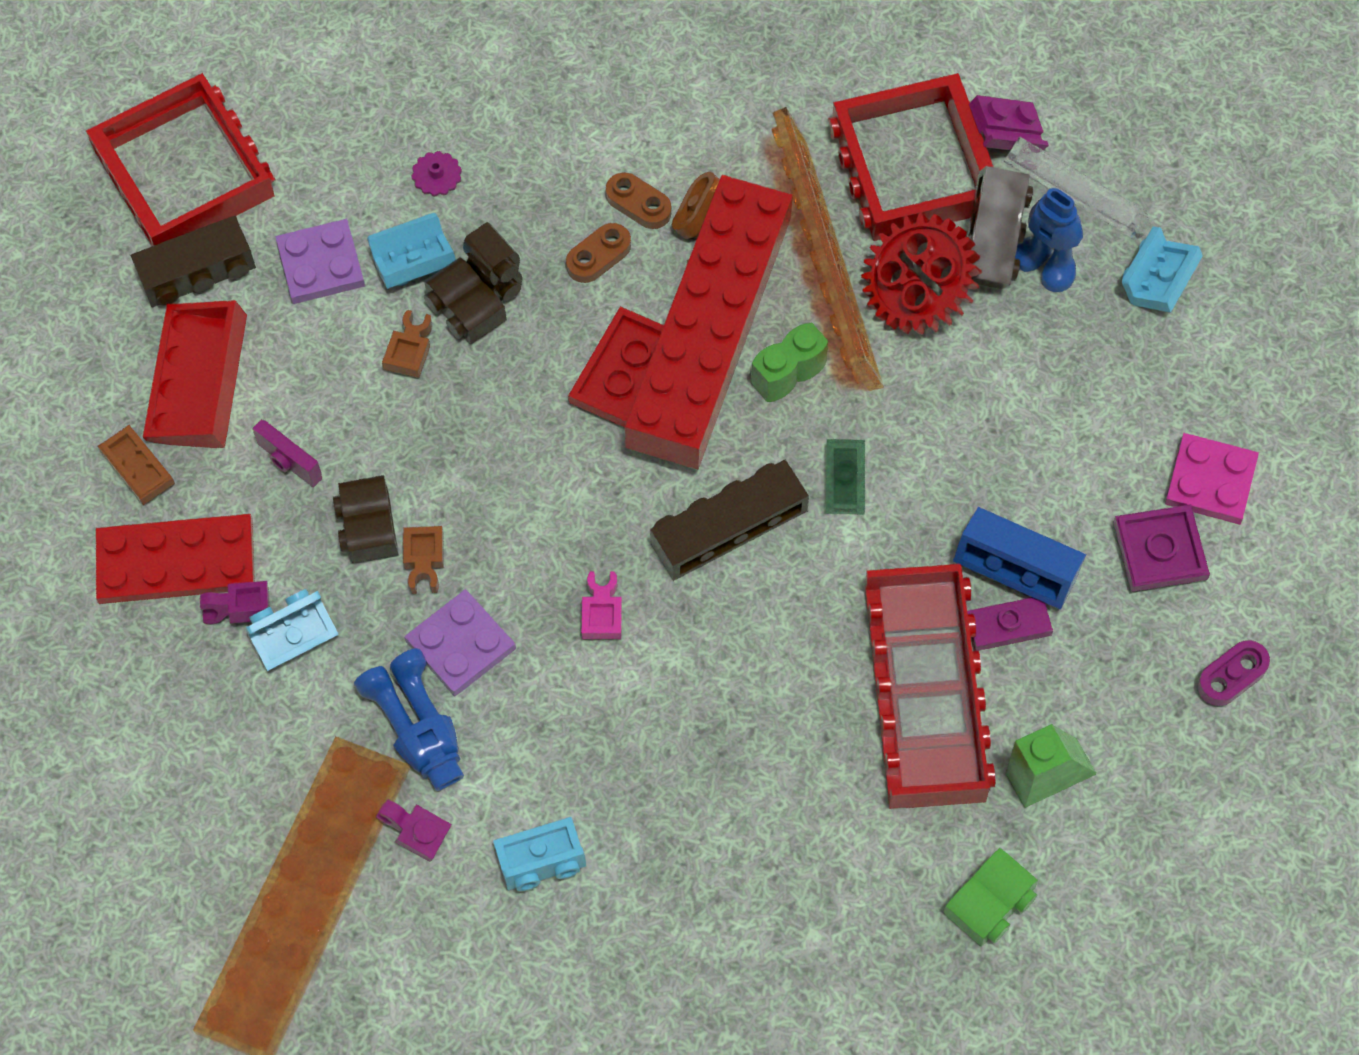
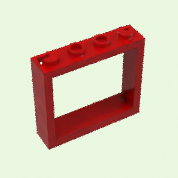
(894, 100)
(158, 111)

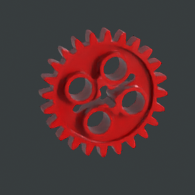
(944, 248)

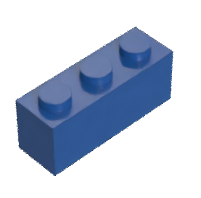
(1019, 557)

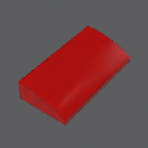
(195, 374)

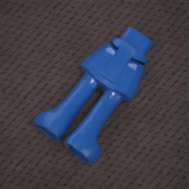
(1054, 226)
(428, 744)

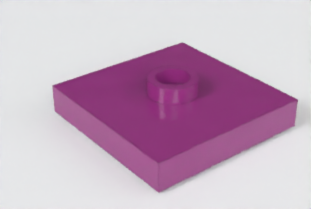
(1161, 548)

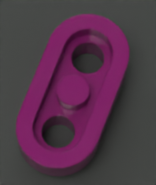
(1232, 674)

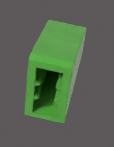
(1046, 764)

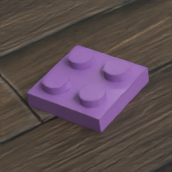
(320, 261)
(460, 642)

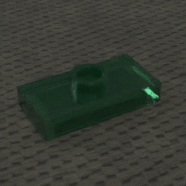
(845, 476)

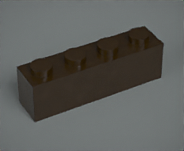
(728, 519)

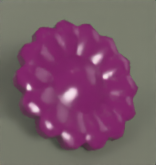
(436, 173)

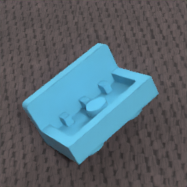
(410, 250)
(1160, 272)
(290, 630)
(540, 854)

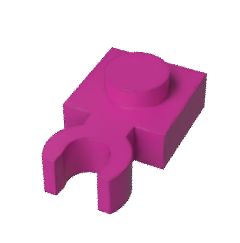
(602, 612)

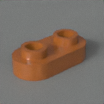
(636, 199)
(695, 205)
(600, 251)

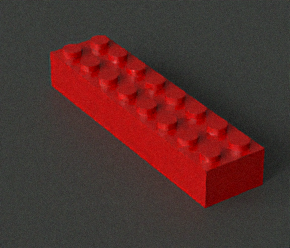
(708, 322)

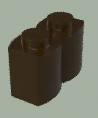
(494, 261)
(465, 301)
(367, 519)

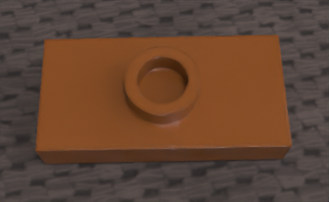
(136, 464)

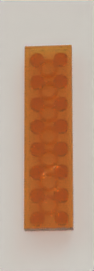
(827, 255)
(301, 900)

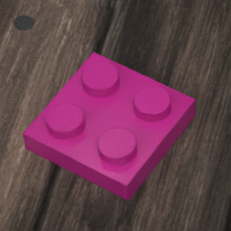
(1212, 478)

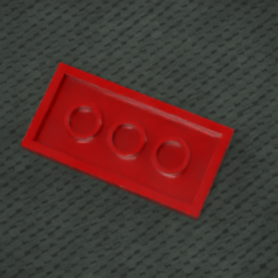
(173, 558)

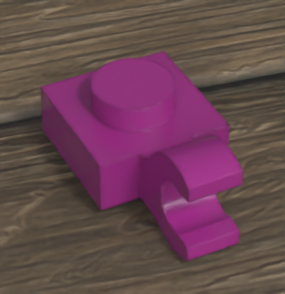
(239, 603)
(419, 831)

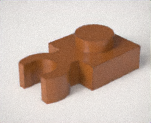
(408, 350)
(421, 552)

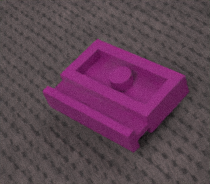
(1006, 121)

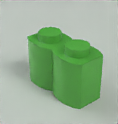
(792, 361)
(991, 898)

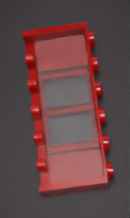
(928, 687)

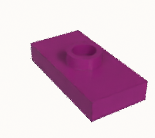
(287, 454)
(1011, 623)

